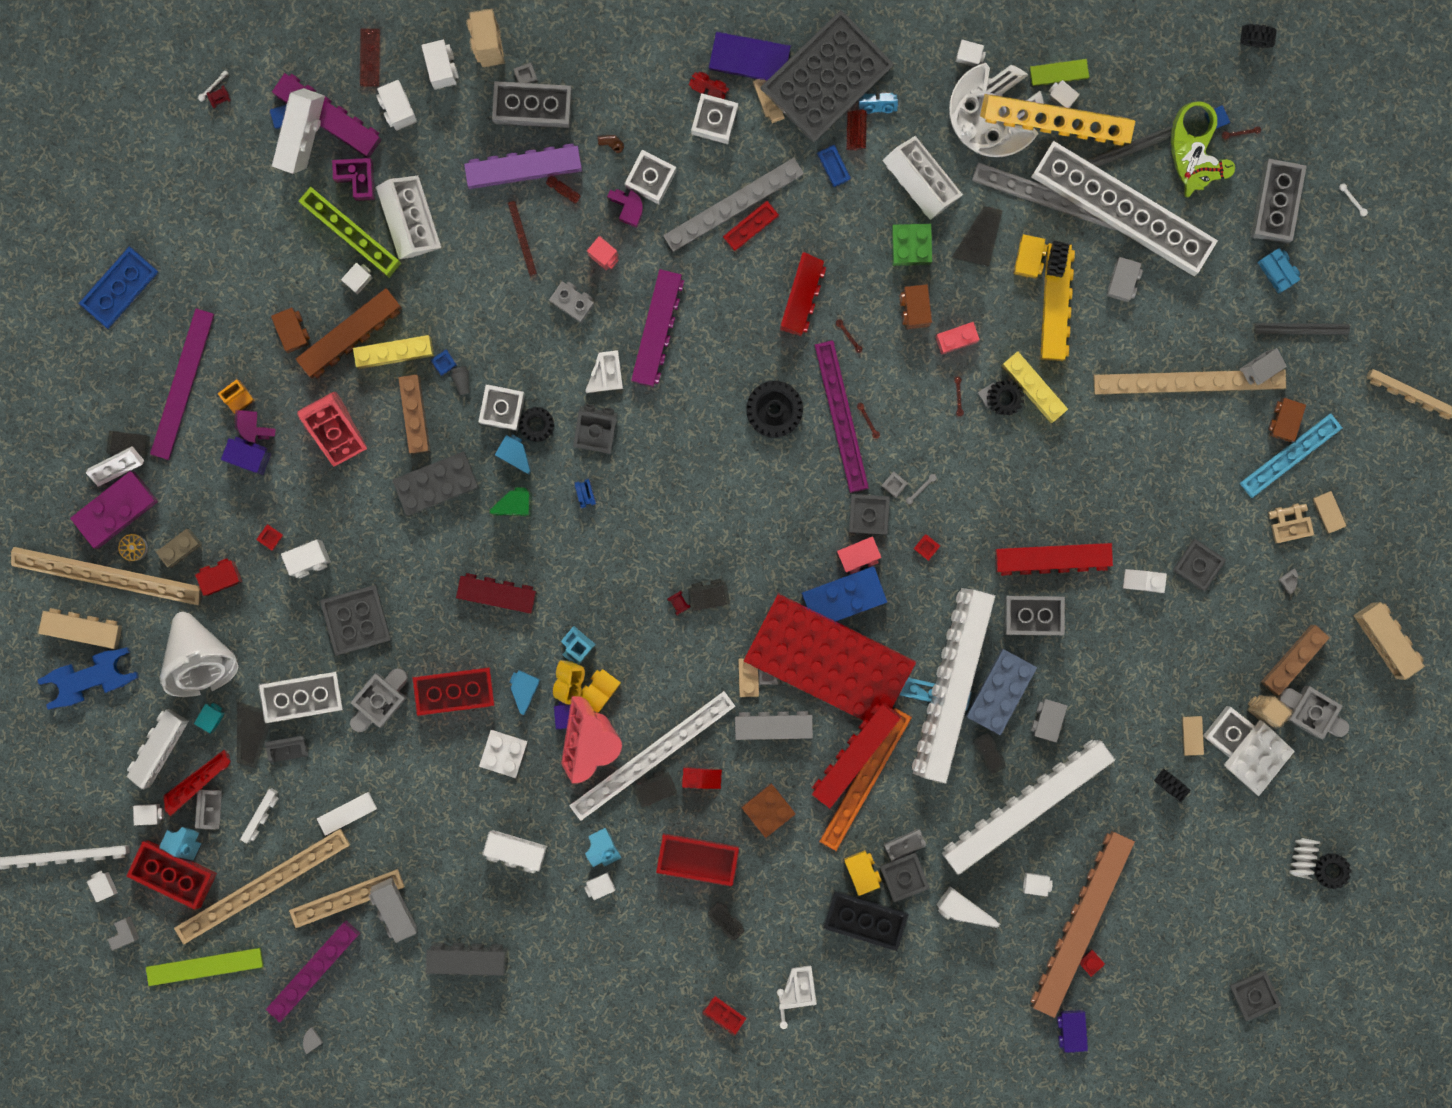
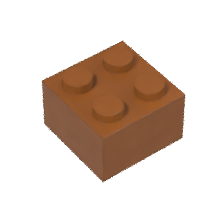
(916, 307)
(768, 810)

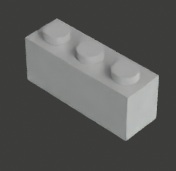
(392, 910)

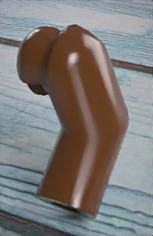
(613, 141)

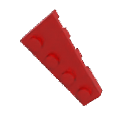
(192, 784)

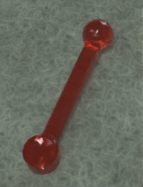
(1225, 135)
(839, 323)
(958, 380)
(875, 434)

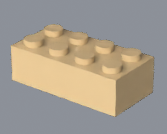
(485, 38)
(1389, 640)

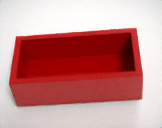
(697, 859)

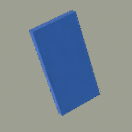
(118, 287)

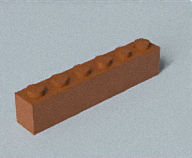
(349, 333)

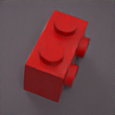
(219, 577)

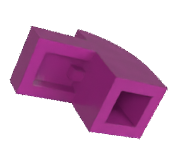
(632, 209)
(246, 426)

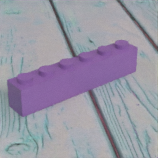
(523, 167)

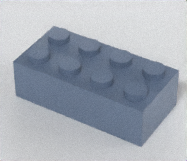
(1001, 691)

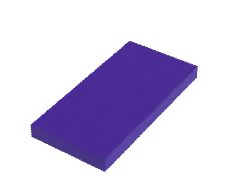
(747, 56)

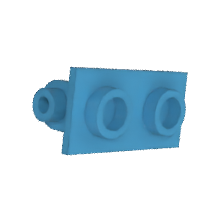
(886, 103)

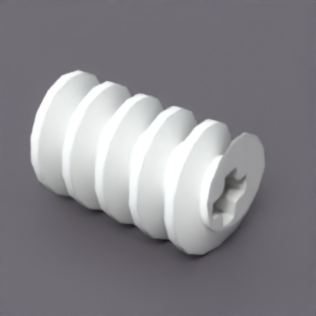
(1304, 858)

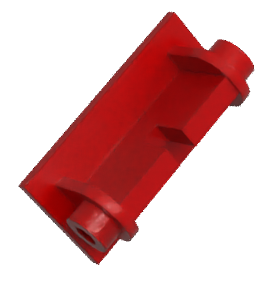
(702, 81)

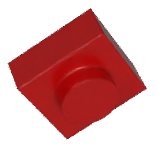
(270, 537)
(926, 547)
(1091, 963)

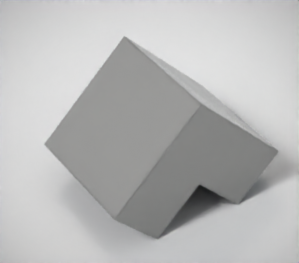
(126, 934)

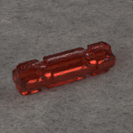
(563, 189)

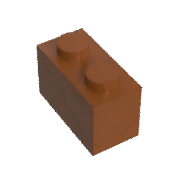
(290, 329)
(1287, 419)

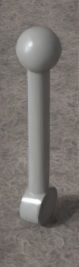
(932, 478)

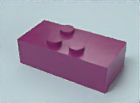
(114, 510)

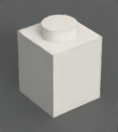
(970, 53)
(1063, 94)
(357, 277)
(148, 814)
(1037, 884)
(101, 886)
(599, 886)

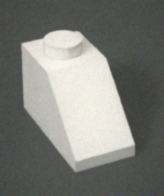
(1144, 581)

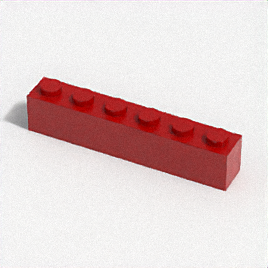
(1054, 557)
(856, 755)

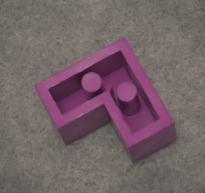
(358, 172)

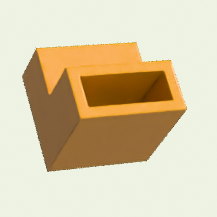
(236, 396)

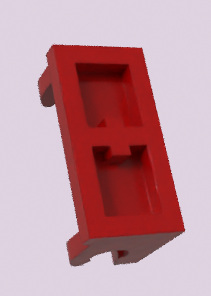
(724, 1015)

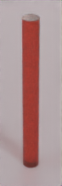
(522, 238)

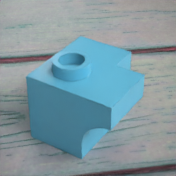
(576, 645)
(181, 843)
(602, 849)

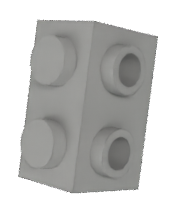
(571, 301)

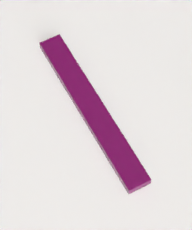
(182, 384)
(841, 416)

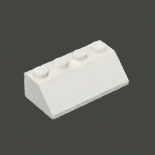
(922, 177)
(408, 216)
(157, 749)

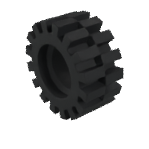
(1258, 36)
(1057, 259)
(994, 397)
(548, 424)
(1172, 785)
(1343, 875)

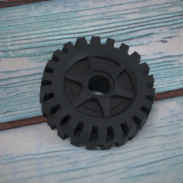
(774, 424)

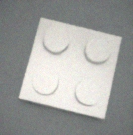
(503, 753)

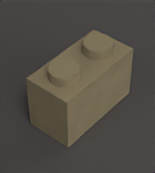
(178, 548)

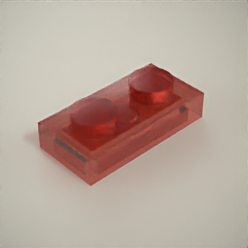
(856, 129)

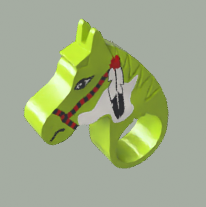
(1189, 155)

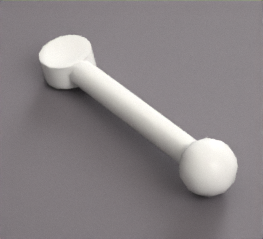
(202, 97)
(1363, 212)
(783, 1024)

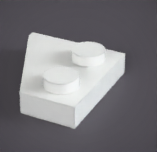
(606, 373)
(799, 989)

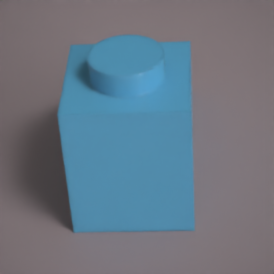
(514, 453)
(523, 689)

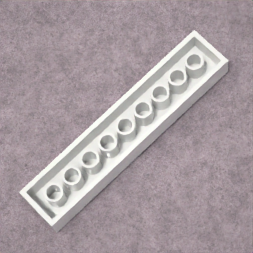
(1124, 209)
(953, 685)
(1028, 806)

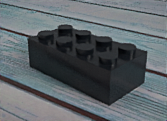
(865, 920)

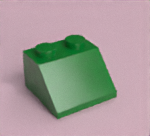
(514, 503)

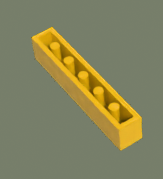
(1056, 311)

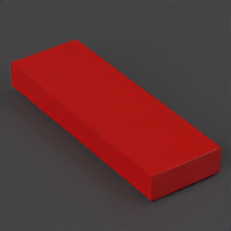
(750, 226)

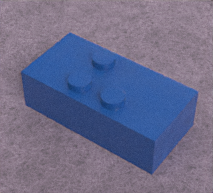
(846, 595)

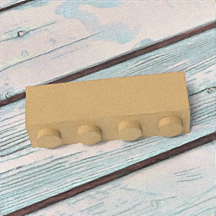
(80, 629)
(1269, 710)

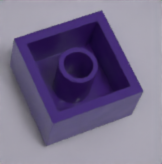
(248, 457)

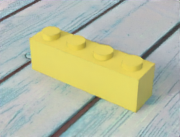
(393, 352)
(1034, 387)

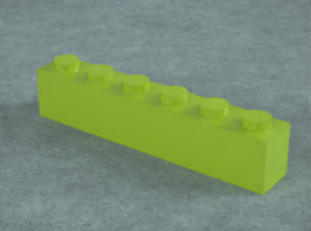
(349, 232)

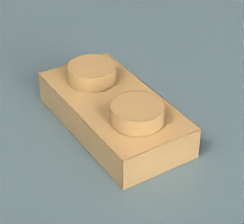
(748, 680)

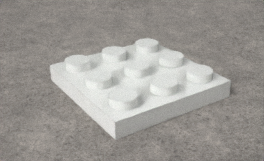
(1259, 758)

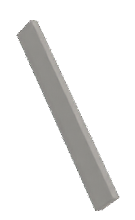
(1031, 191)

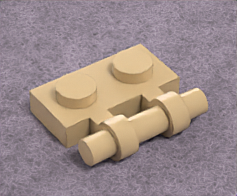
(1291, 529)

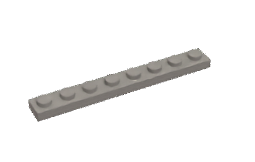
(733, 204)

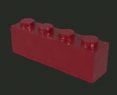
(496, 594)

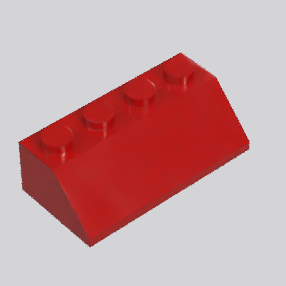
(802, 294)

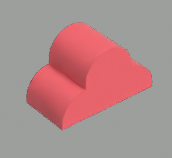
(332, 428)
(588, 741)

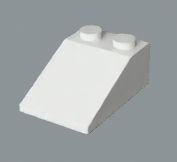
(960, 908)

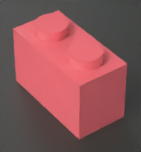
(603, 253)
(957, 338)
(858, 555)

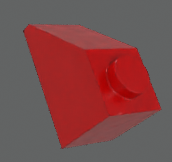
(701, 778)

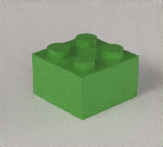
(911, 244)

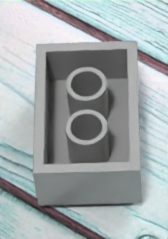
(1034, 615)

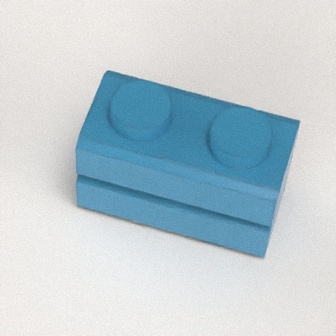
(1279, 270)

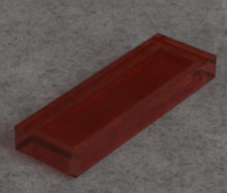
(370, 57)

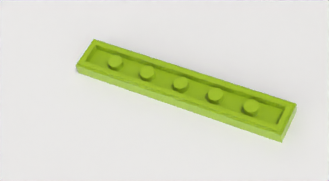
(204, 966)

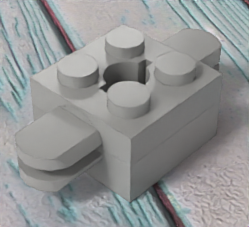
(378, 700)
(1314, 712)

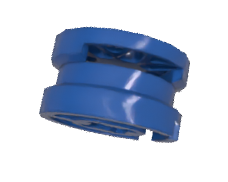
(582, 493)

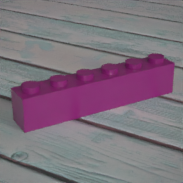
(334, 119)
(656, 328)
(313, 971)

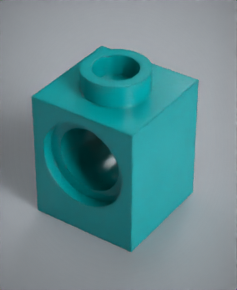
(209, 717)

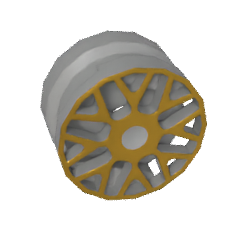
(133, 547)

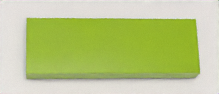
(1059, 71)

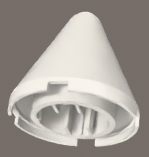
(194, 659)

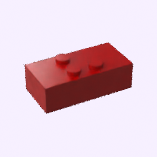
(453, 691)
(171, 875)

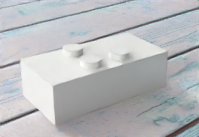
(298, 130)
(300, 697)

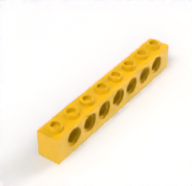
(1123, 126)

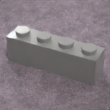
(773, 727)

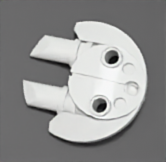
(972, 128)

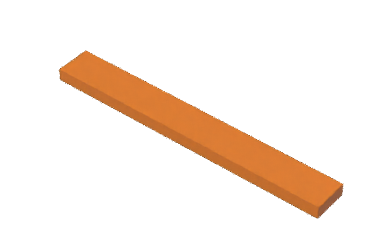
(862, 786)

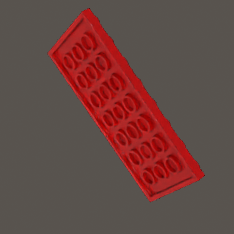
(827, 659)

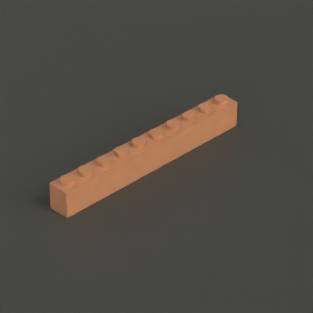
(1082, 924)

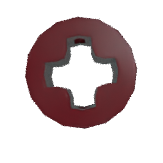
(218, 96)
(678, 602)

